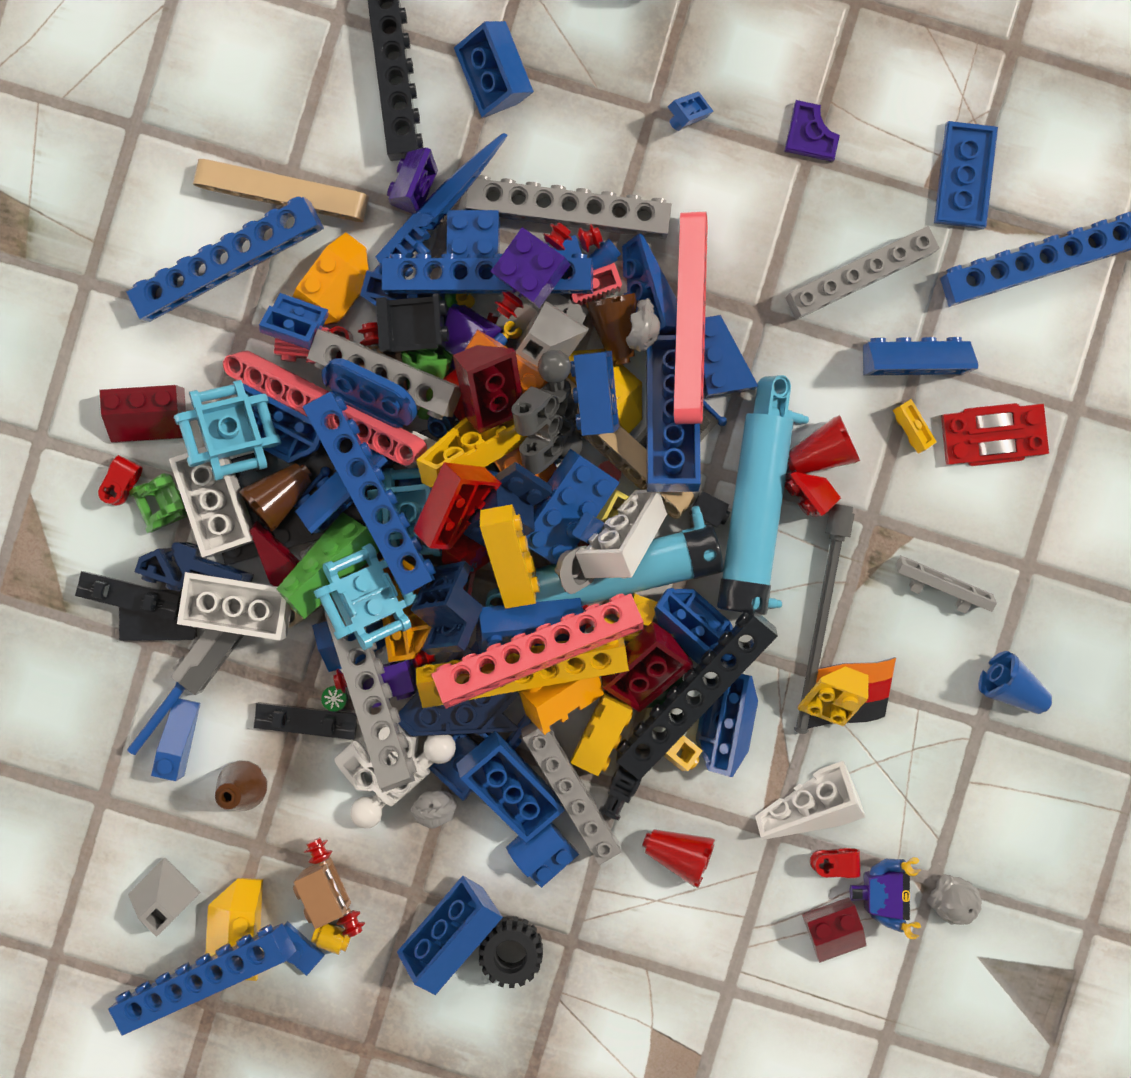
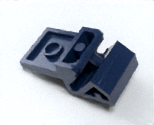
(171, 563)

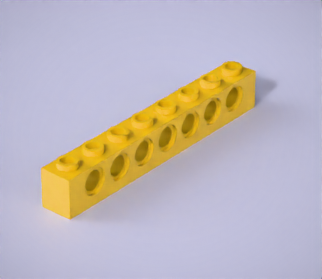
(597, 662)

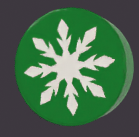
(334, 699)

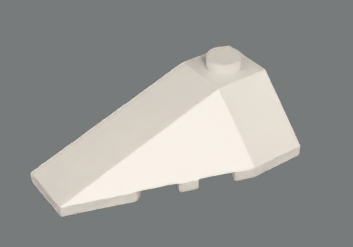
(818, 804)

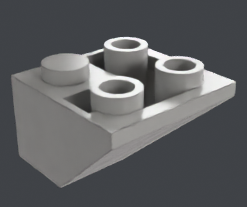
(549, 331)
(162, 896)

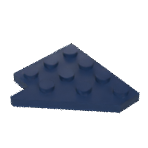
(470, 716)

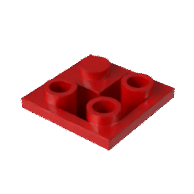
(814, 492)

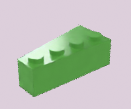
(339, 540)

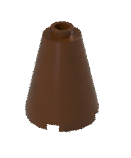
(613, 324)
(277, 493)
(240, 786)

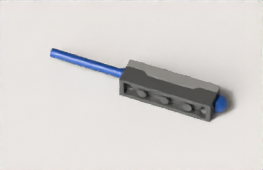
(192, 673)

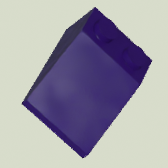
(413, 181)

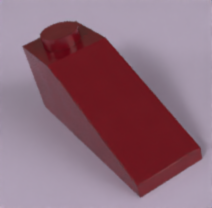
(274, 556)

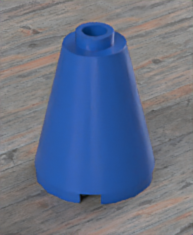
(1014, 684)

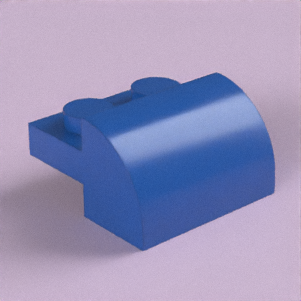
(293, 321)
(542, 855)

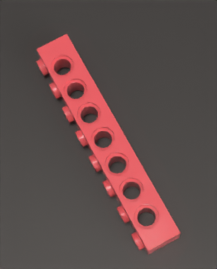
(529, 663)

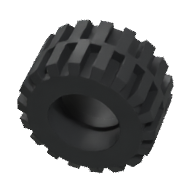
(511, 972)

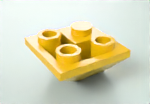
(837, 696)

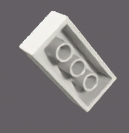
(213, 507)

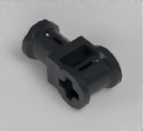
(621, 788)

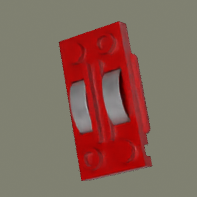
(994, 434)

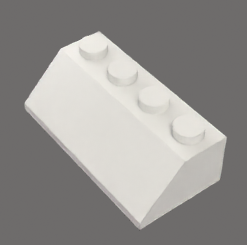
(233, 607)

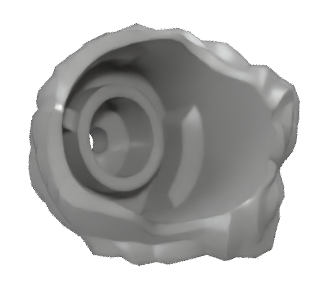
(644, 327)
(441, 813)
(955, 900)

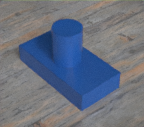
(689, 110)
(307, 953)

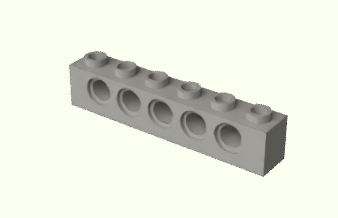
(862, 273)
(445, 394)
(571, 793)

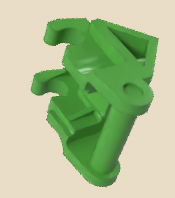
(167, 497)

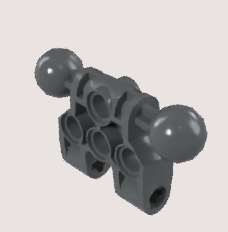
(547, 415)

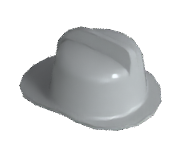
(571, 572)

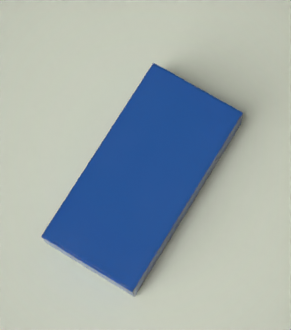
(587, 527)

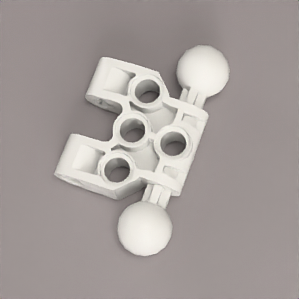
(355, 760)

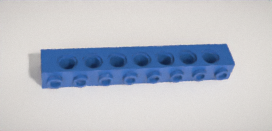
(396, 266)
(959, 291)
(143, 294)
(318, 413)
(202, 979)

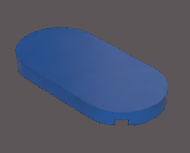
(370, 393)

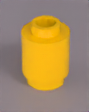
(330, 938)

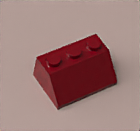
(488, 384)
(142, 412)
(653, 666)

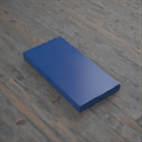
(965, 174)

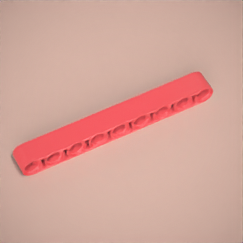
(691, 318)
(267, 379)

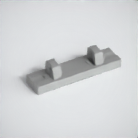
(966, 593)

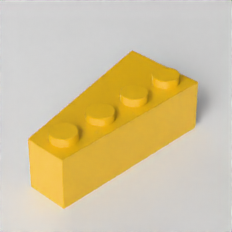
(468, 447)
(509, 556)

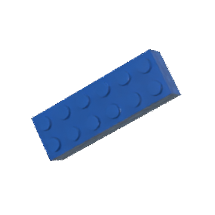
(671, 447)

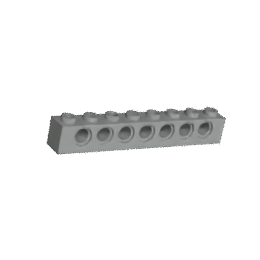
(529, 211)
(387, 775)

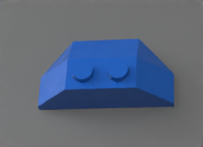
(294, 428)
(691, 622)
(727, 727)

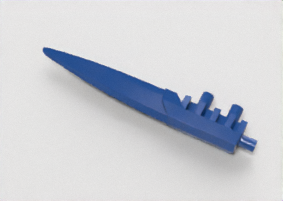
(432, 211)

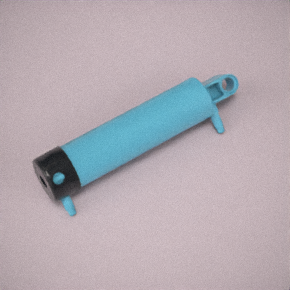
(758, 499)
(667, 561)

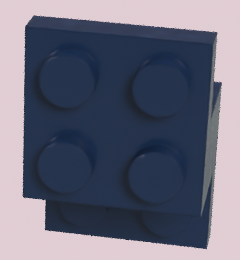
(517, 488)
(447, 609)

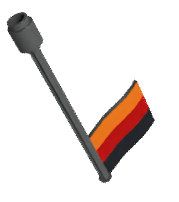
(879, 673)

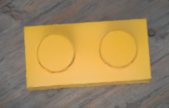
(914, 426)

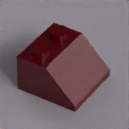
(835, 929)

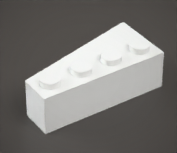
(625, 537)

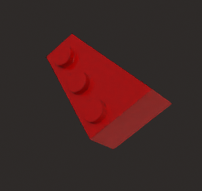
(452, 502)

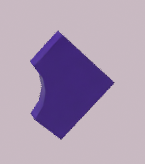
(809, 134)

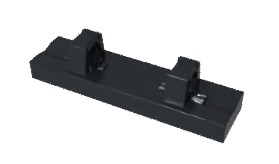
(128, 595)
(305, 720)

